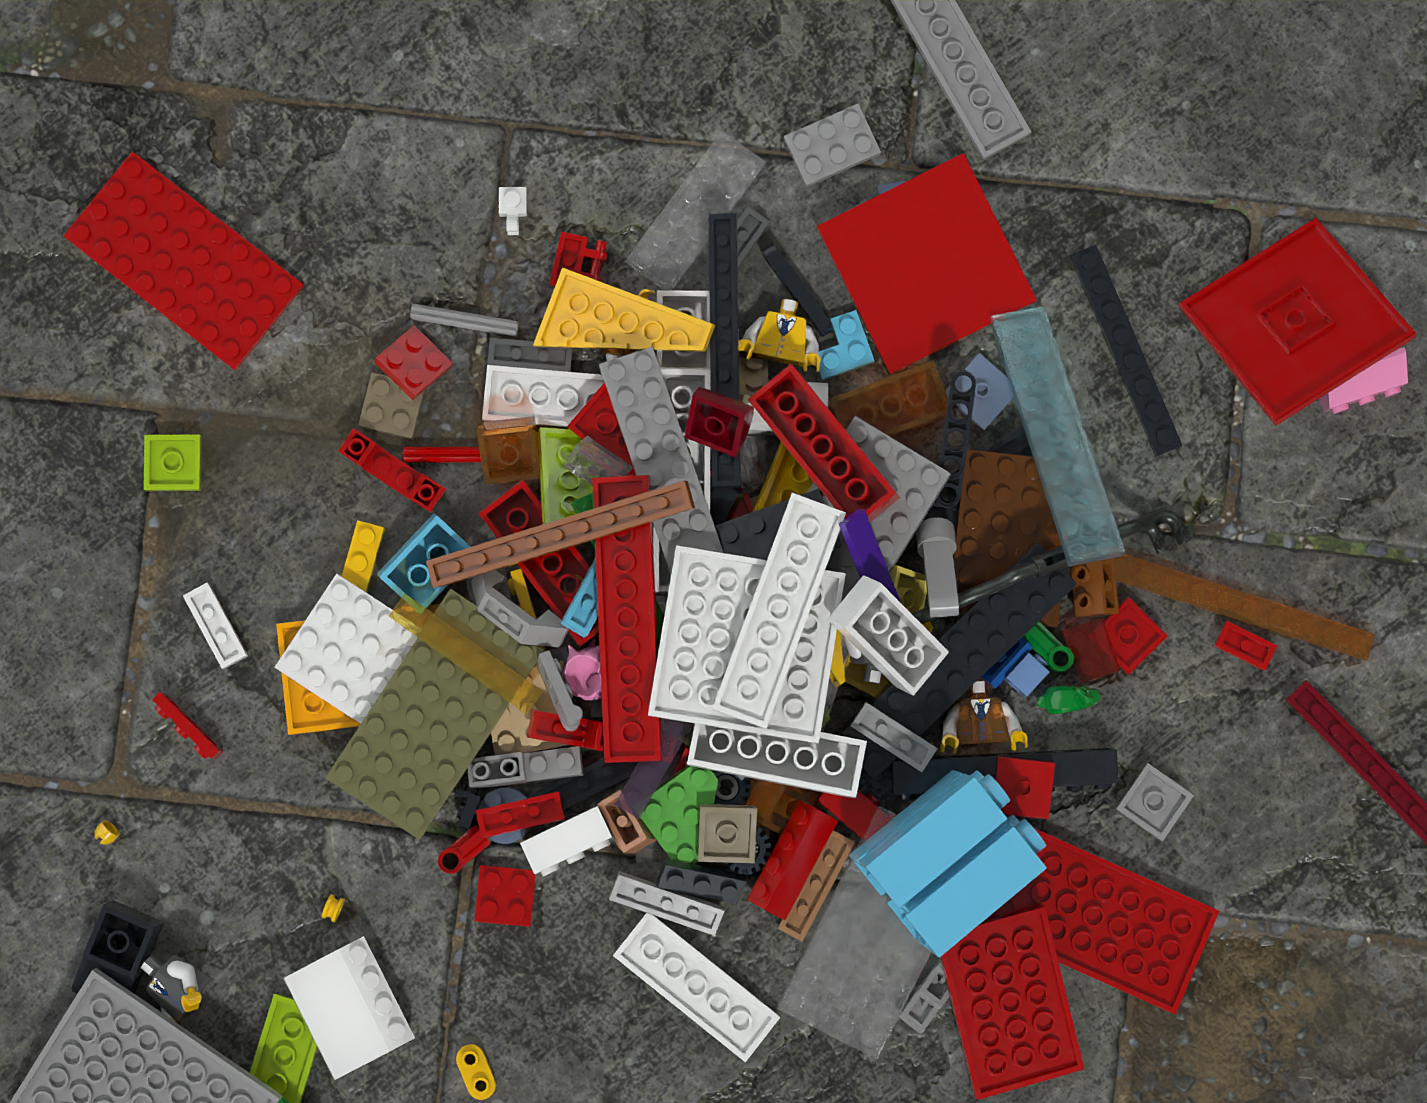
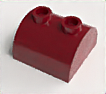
(718, 421)

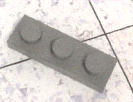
(893, 736)

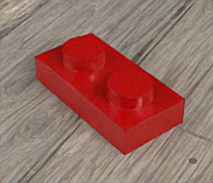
(1245, 645)

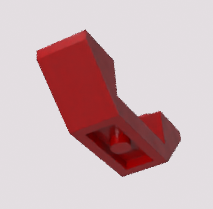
(391, 470)

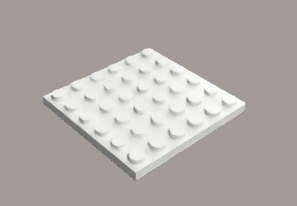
(699, 633)

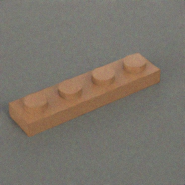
(817, 886)

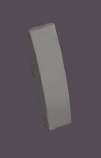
(926, 1000)

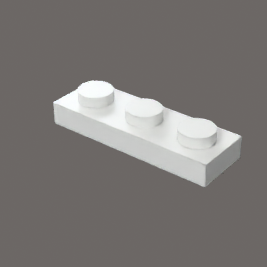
(215, 625)

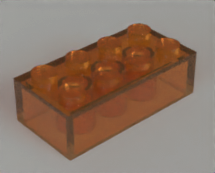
(896, 402)

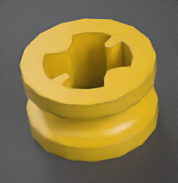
(333, 908)

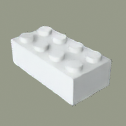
(888, 635)

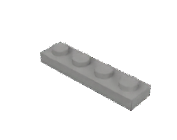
(666, 903)

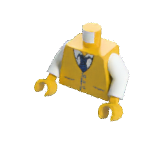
(782, 338)

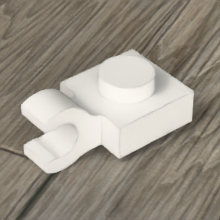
(512, 205)

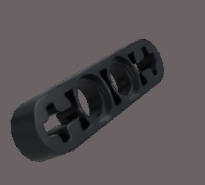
(797, 290)

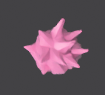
(584, 672)

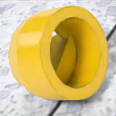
(106, 832)

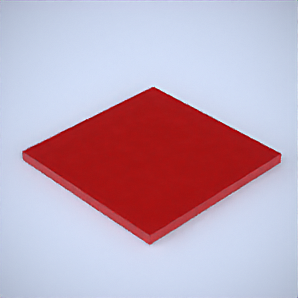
(926, 263)
(1296, 321)

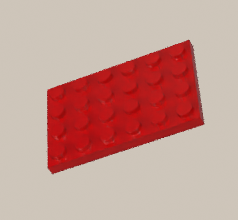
(1011, 1004)

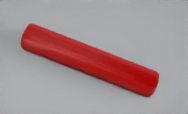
(441, 454)

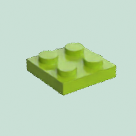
(172, 462)

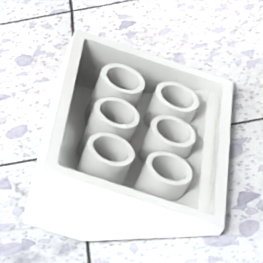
(349, 1008)

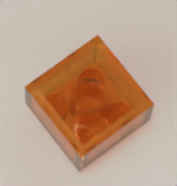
(509, 450)

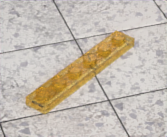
(466, 654)

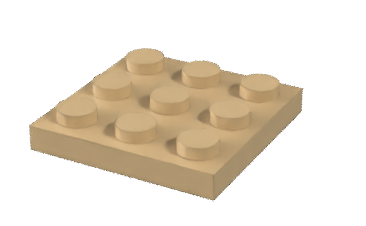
(512, 728)

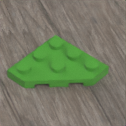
(676, 811)

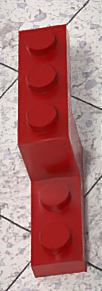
(549, 728)

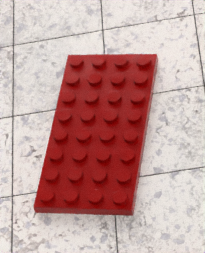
(183, 261)
(1117, 923)

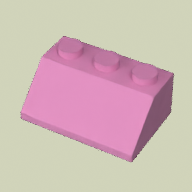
(1382, 377)

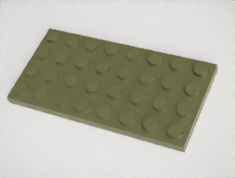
(428, 724)

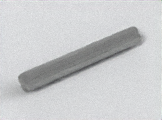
(464, 320)

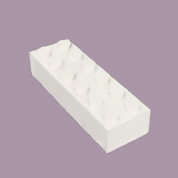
(825, 767)

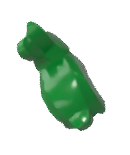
(1068, 699)

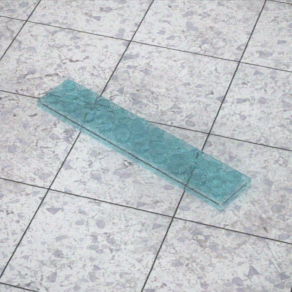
(1057, 436)

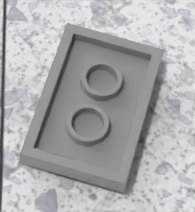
(832, 145)

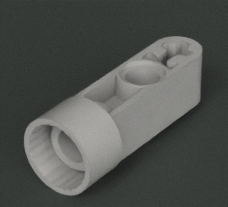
(936, 546)

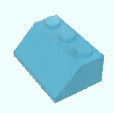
(408, 568)

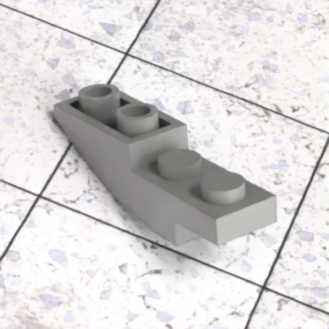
(525, 767)

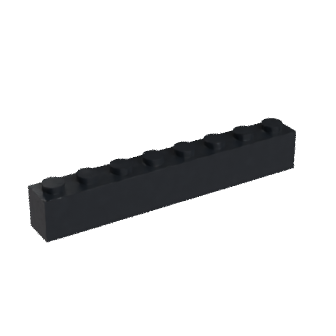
(1072, 769)

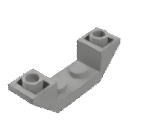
(511, 618)

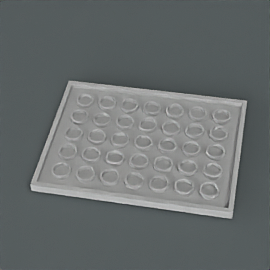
(129, 1052)

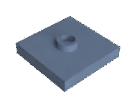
(991, 391)

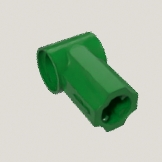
(1045, 646)

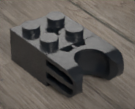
(109, 953)

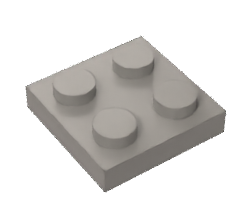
(1154, 802)

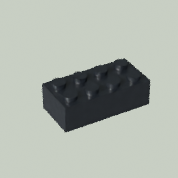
(755, 532)

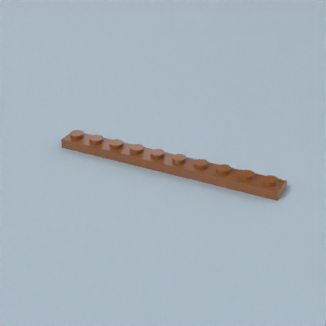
(561, 534)

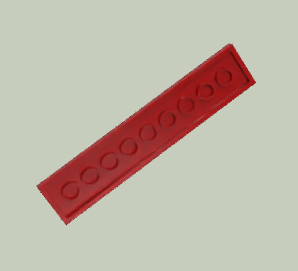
(627, 629)

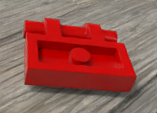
(571, 255)

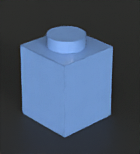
(1027, 674)

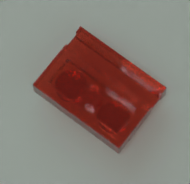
(1091, 650)

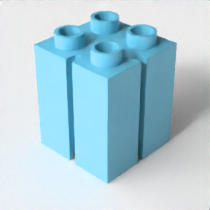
(951, 859)

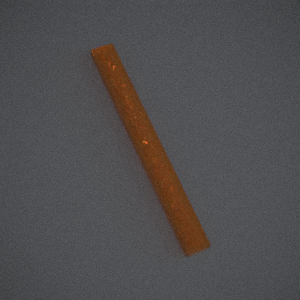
(1243, 607)

